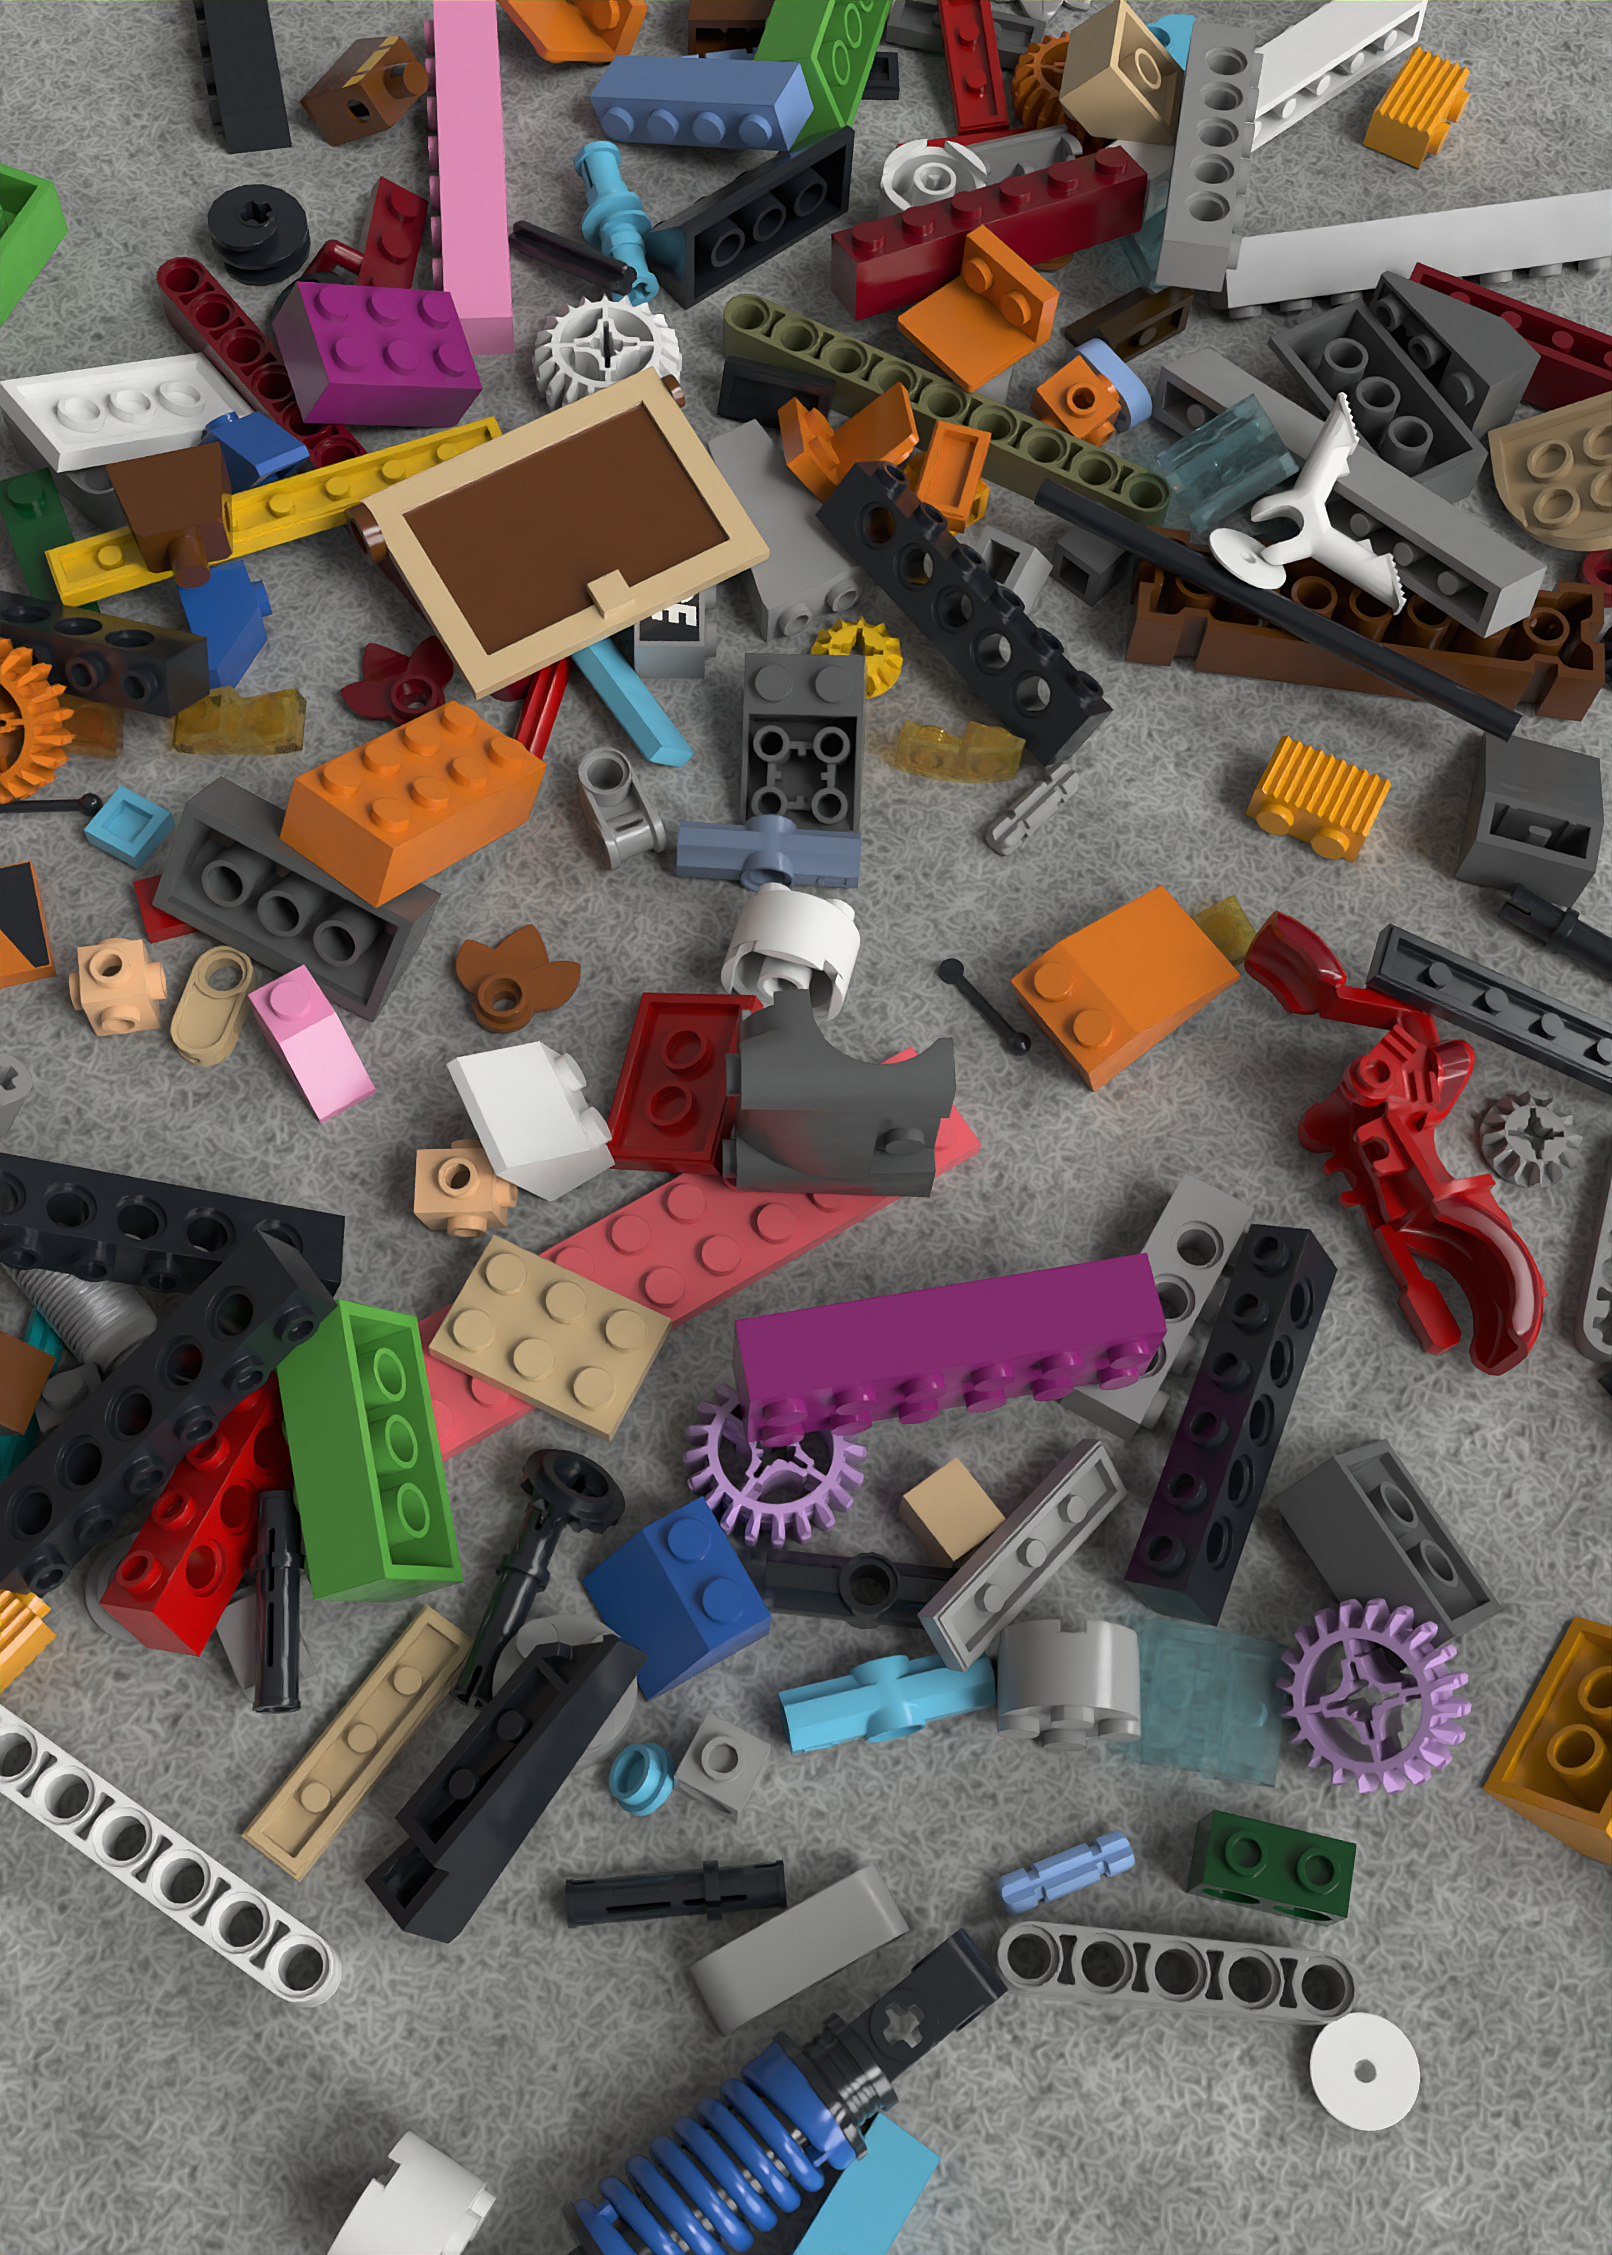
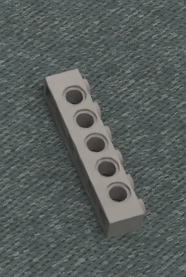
(1207, 158)

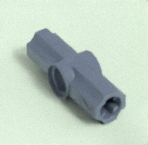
(767, 852)

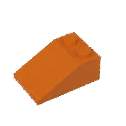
(1122, 984)

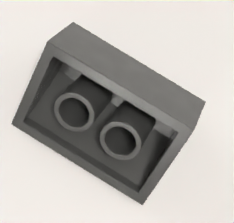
(1384, 1540)

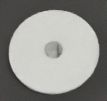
(1243, 558)
(1364, 2071)

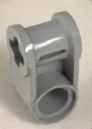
(619, 817)

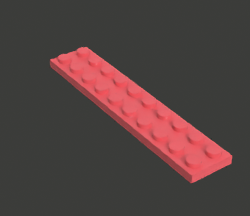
(676, 1256)

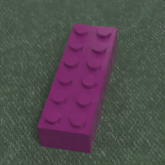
(946, 1349)

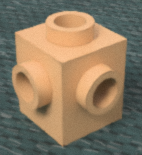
(118, 986)
(461, 1191)

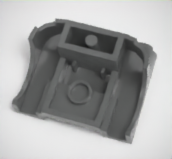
(826, 1119)

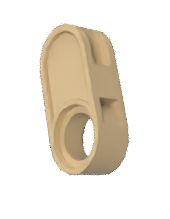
(209, 1019)

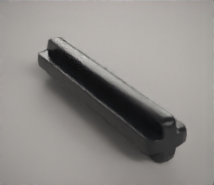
(572, 257)

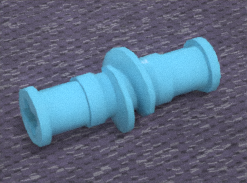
(615, 216)

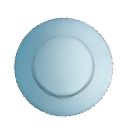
(642, 1777)

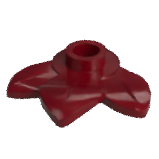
(396, 681)

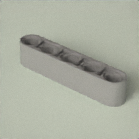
(1206, 1966)

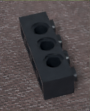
(109, 655)

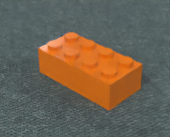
(411, 802)

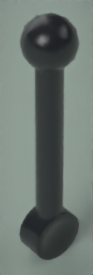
(88, 804)
(952, 972)

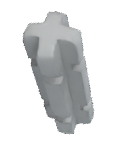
(1032, 809)

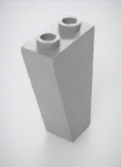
(806, 563)

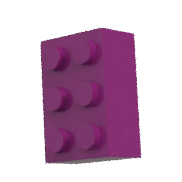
(376, 355)

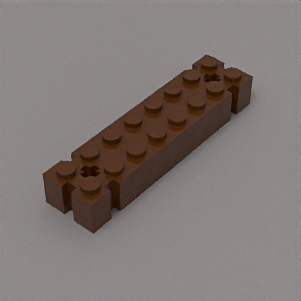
(1536, 660)

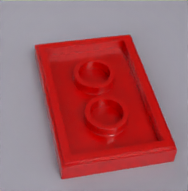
(672, 1084)

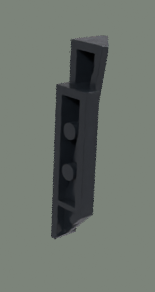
(499, 1782)

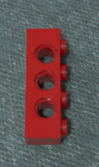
(202, 1529)

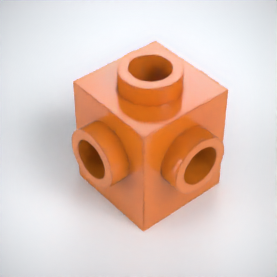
(1078, 403)

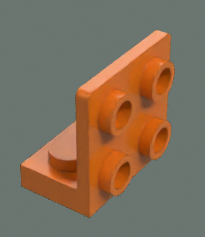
(578, 28)
(985, 315)
(823, 457)

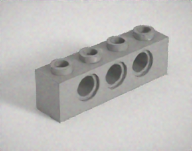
(1194, 1219)

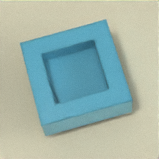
(129, 827)

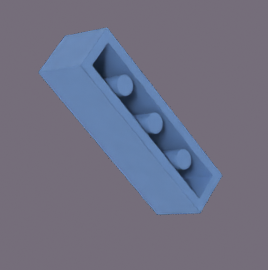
(702, 102)

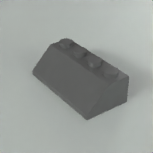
(1389, 397)
(280, 908)

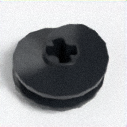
(259, 233)

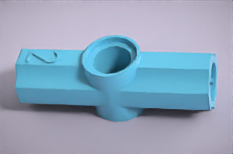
(882, 1701)

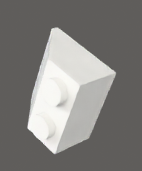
(533, 1117)

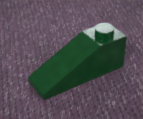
(34, 526)

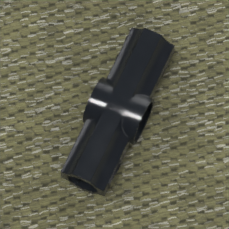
(820, 1587)

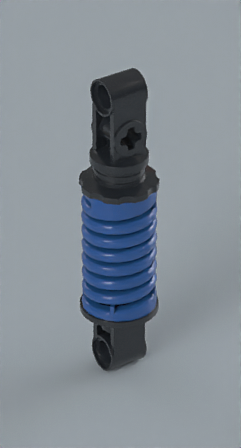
(780, 2121)

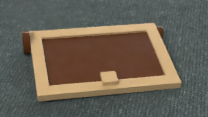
(561, 531)

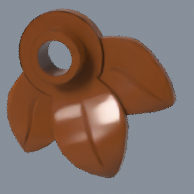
(514, 972)

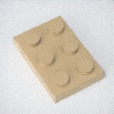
(551, 1338)

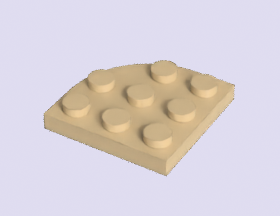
(1559, 474)

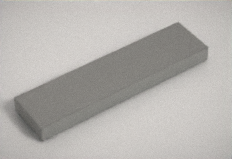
(1022, 1555)

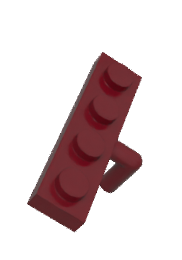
(387, 242)

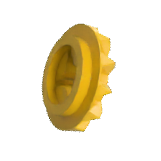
(878, 647)

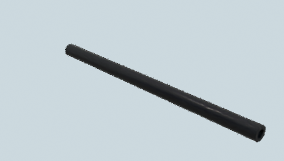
(1278, 610)

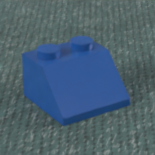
(679, 1597)

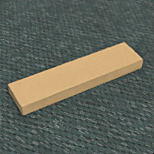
(360, 1744)

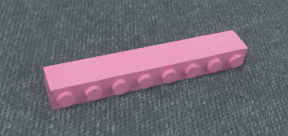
(471, 171)

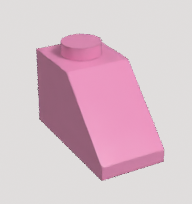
(311, 1043)

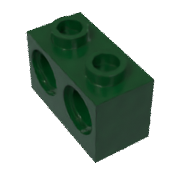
(1272, 1868)

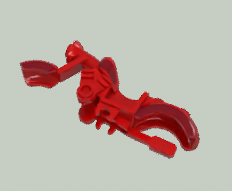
(1384, 1144)

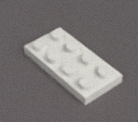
(120, 409)

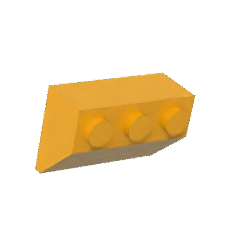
(1561, 1748)

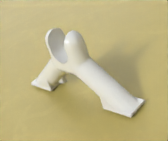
(1307, 508)

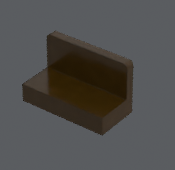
(1135, 321)

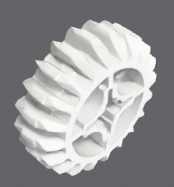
(575, 345)

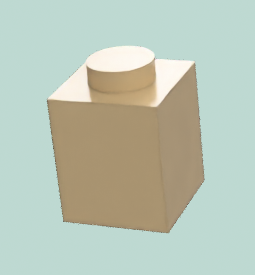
(950, 1515)

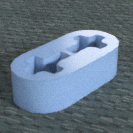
(1133, 394)

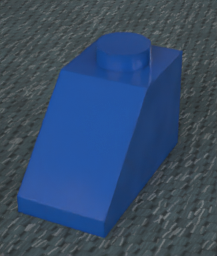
(255, 449)
(230, 616)

